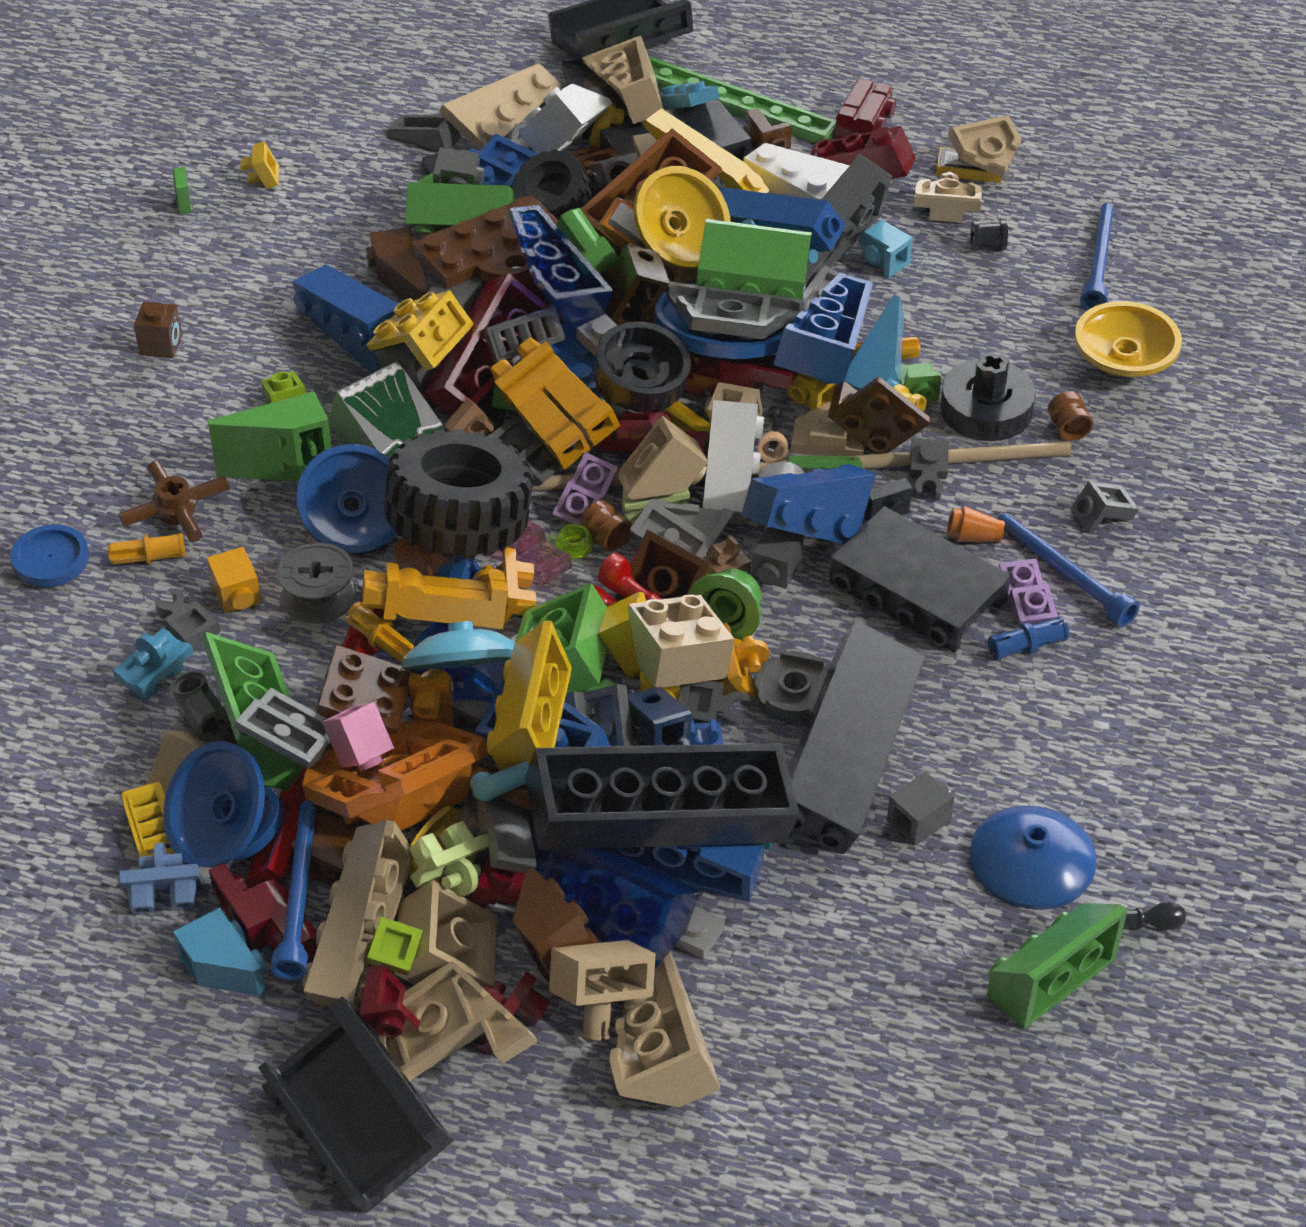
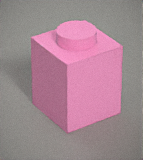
(358, 736)

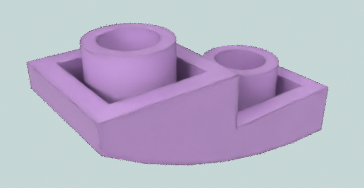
(588, 485)
(1027, 594)

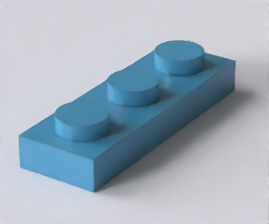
(687, 95)

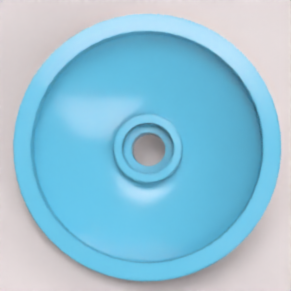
(459, 648)

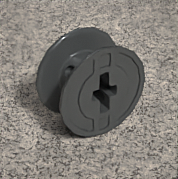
(316, 582)

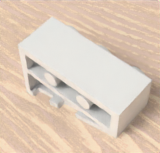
(732, 455)

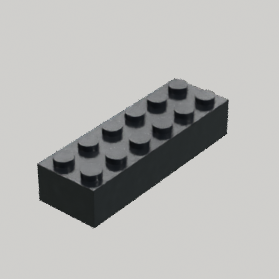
(660, 796)

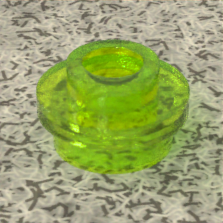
(575, 540)

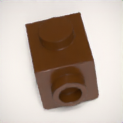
(762, 132)

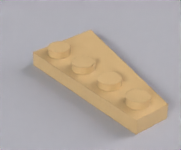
(499, 105)

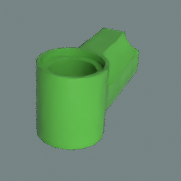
(587, 241)

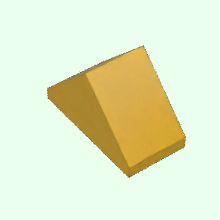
(617, 634)

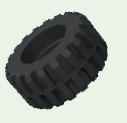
(458, 493)

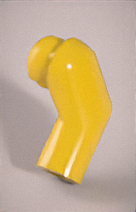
(610, 116)

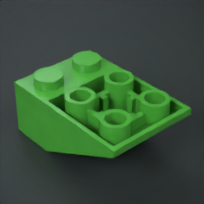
(270, 439)

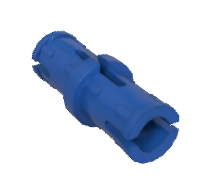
(1028, 637)

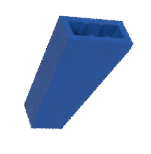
(787, 213)

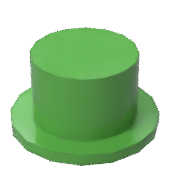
(733, 598)

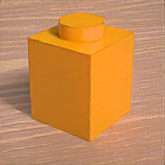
(234, 580)

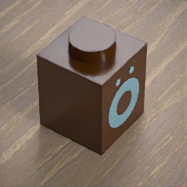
(158, 329)

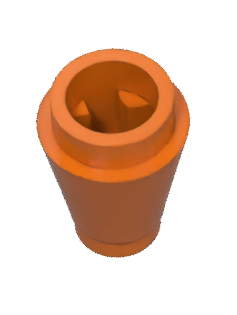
(973, 526)

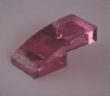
(547, 559)

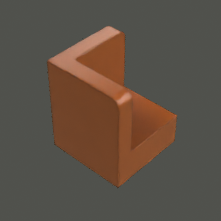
(415, 558)

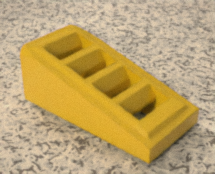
(141, 805)

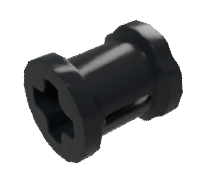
(989, 235)

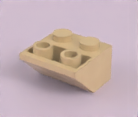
(679, 641)

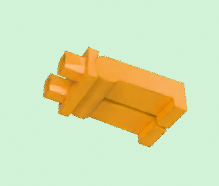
(544, 375)
(435, 597)

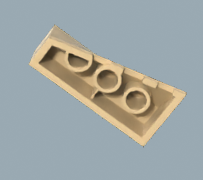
(631, 75)
(368, 889)

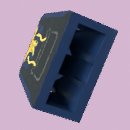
(658, 718)

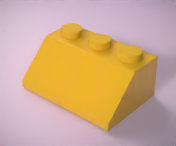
(531, 698)

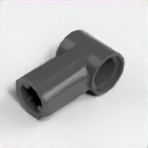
(200, 706)

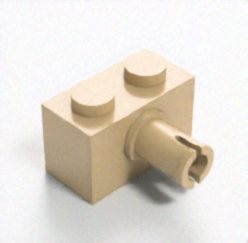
(600, 975)

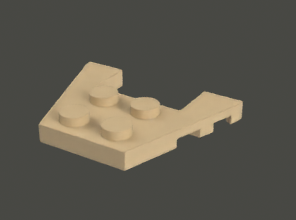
(452, 1014)

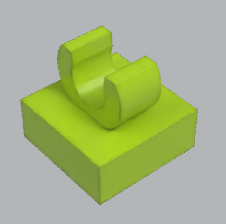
(394, 946)

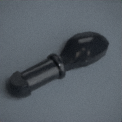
(1162, 916)

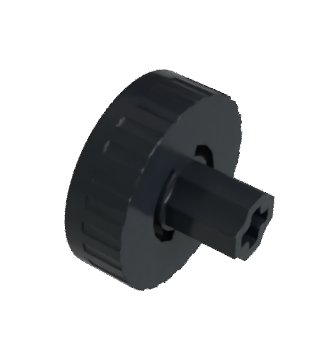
(640, 385)
(974, 395)

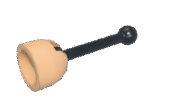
(773, 439)

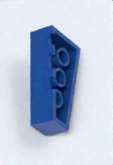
(343, 310)

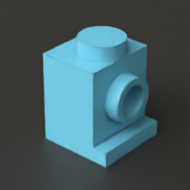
(886, 247)

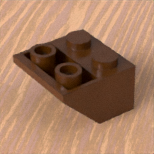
(548, 920)

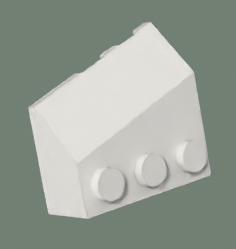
(794, 172)

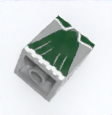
(382, 411)

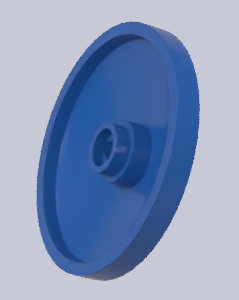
(716, 346)

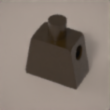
(636, 283)

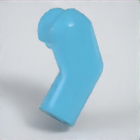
(488, 787)

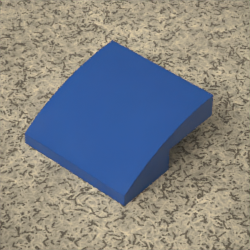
(502, 160)

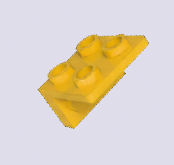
(426, 326)

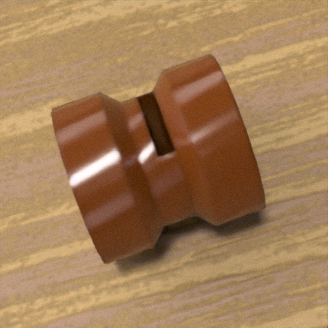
(1070, 416)
(605, 524)

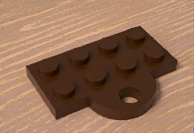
(477, 248)

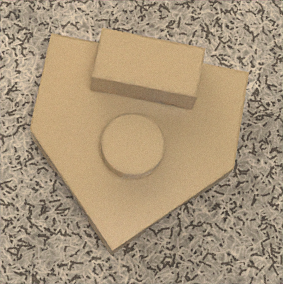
(987, 143)
(947, 197)
(820, 436)

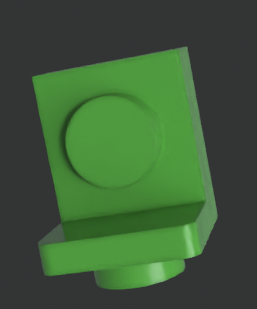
(921, 380)

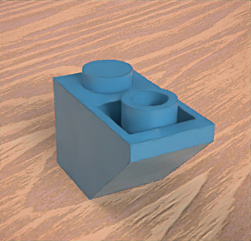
(218, 955)

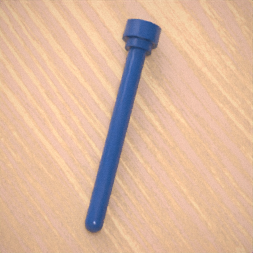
(1095, 291)
(1119, 607)
(290, 958)

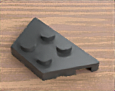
(732, 311)

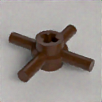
(174, 501)

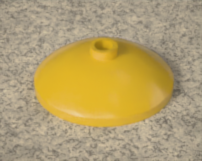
(686, 201)
(1128, 339)

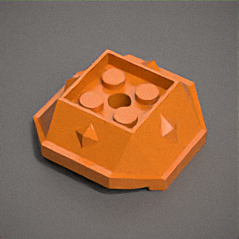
(414, 780)

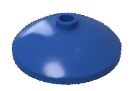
(343, 476)
(214, 804)
(1031, 871)

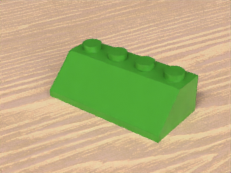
(241, 677)

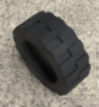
(550, 165)

